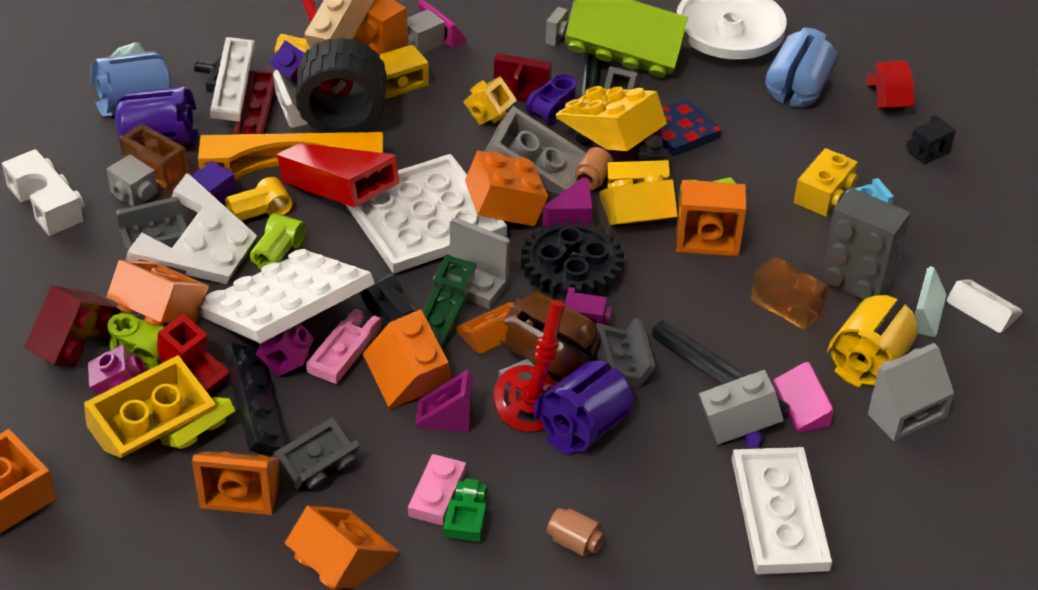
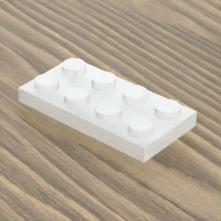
(780, 511)

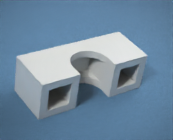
(52, 199)

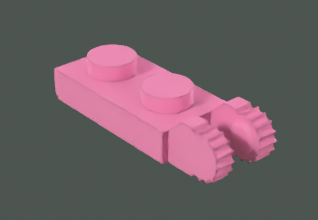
(343, 347)

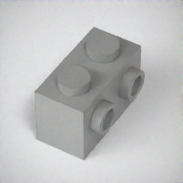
(741, 407)

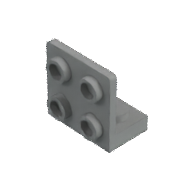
(491, 257)

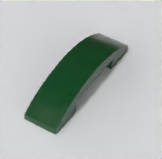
(449, 296)

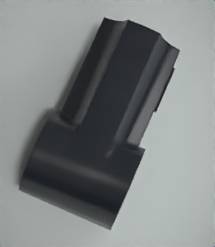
(387, 298)

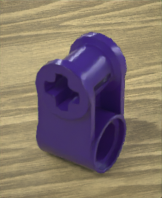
(552, 97)

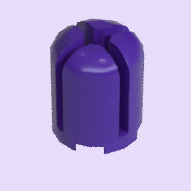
(162, 110)
(584, 406)

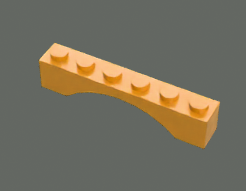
(258, 151)

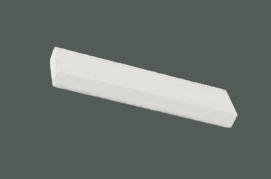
(232, 79)

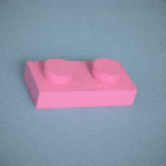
(436, 489)

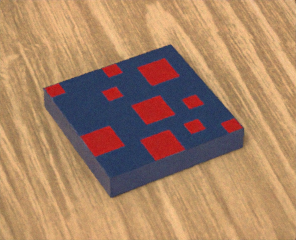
(687, 127)

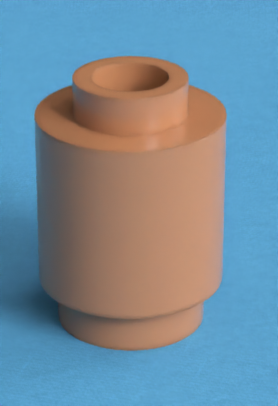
(593, 167)
(576, 532)

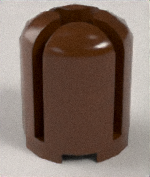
(529, 317)

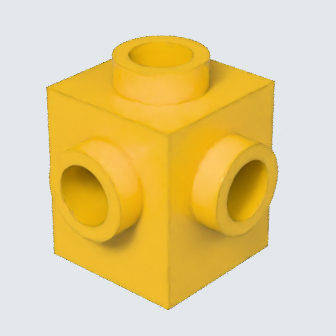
(489, 100)

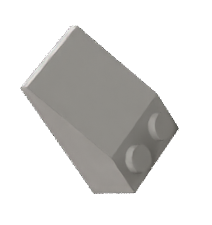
(552, 155)

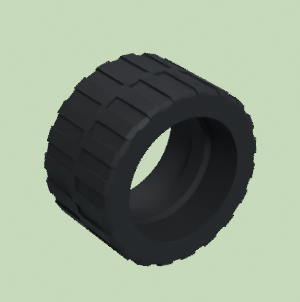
(341, 60)

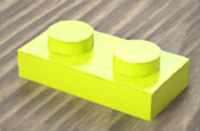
(187, 434)

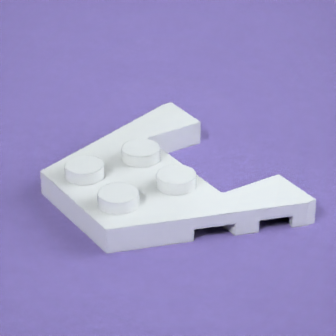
(209, 246)

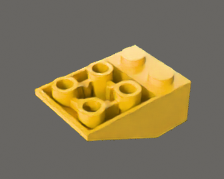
(615, 116)

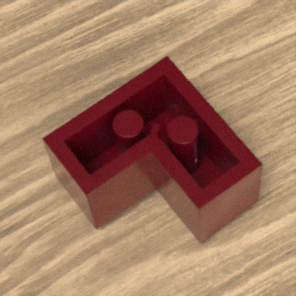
(66, 323)

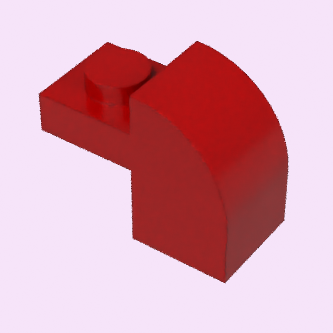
(893, 84)
(189, 342)

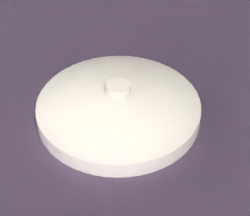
(733, 27)

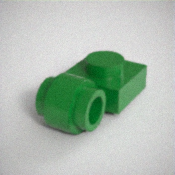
(467, 512)

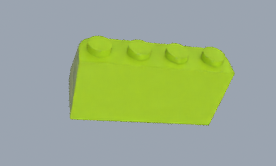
(627, 34)

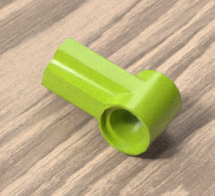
(279, 237)

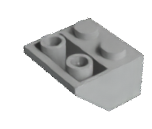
(911, 392)

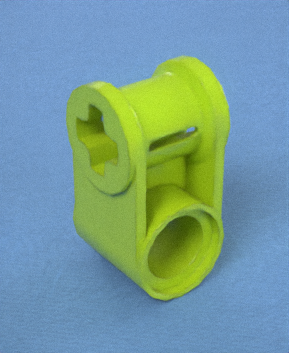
(140, 338)

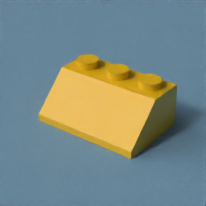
(146, 407)

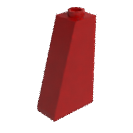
(338, 173)

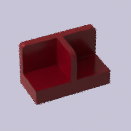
(522, 74)

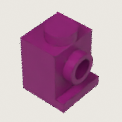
(590, 306)

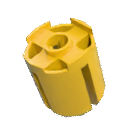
(860, 337)

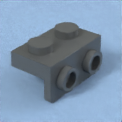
(156, 219)
(626, 351)
(315, 454)

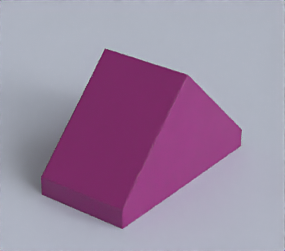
(571, 204)
(448, 405)

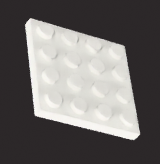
(414, 217)
(283, 294)

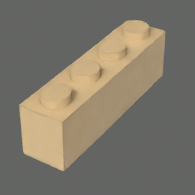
(337, 20)

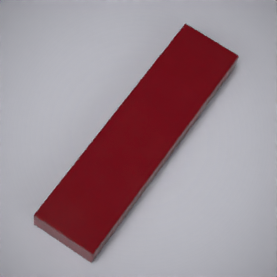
(257, 103)

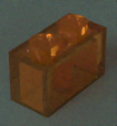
(157, 152)
(789, 292)

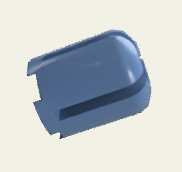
(801, 68)
(127, 74)

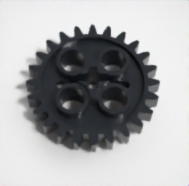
(572, 258)

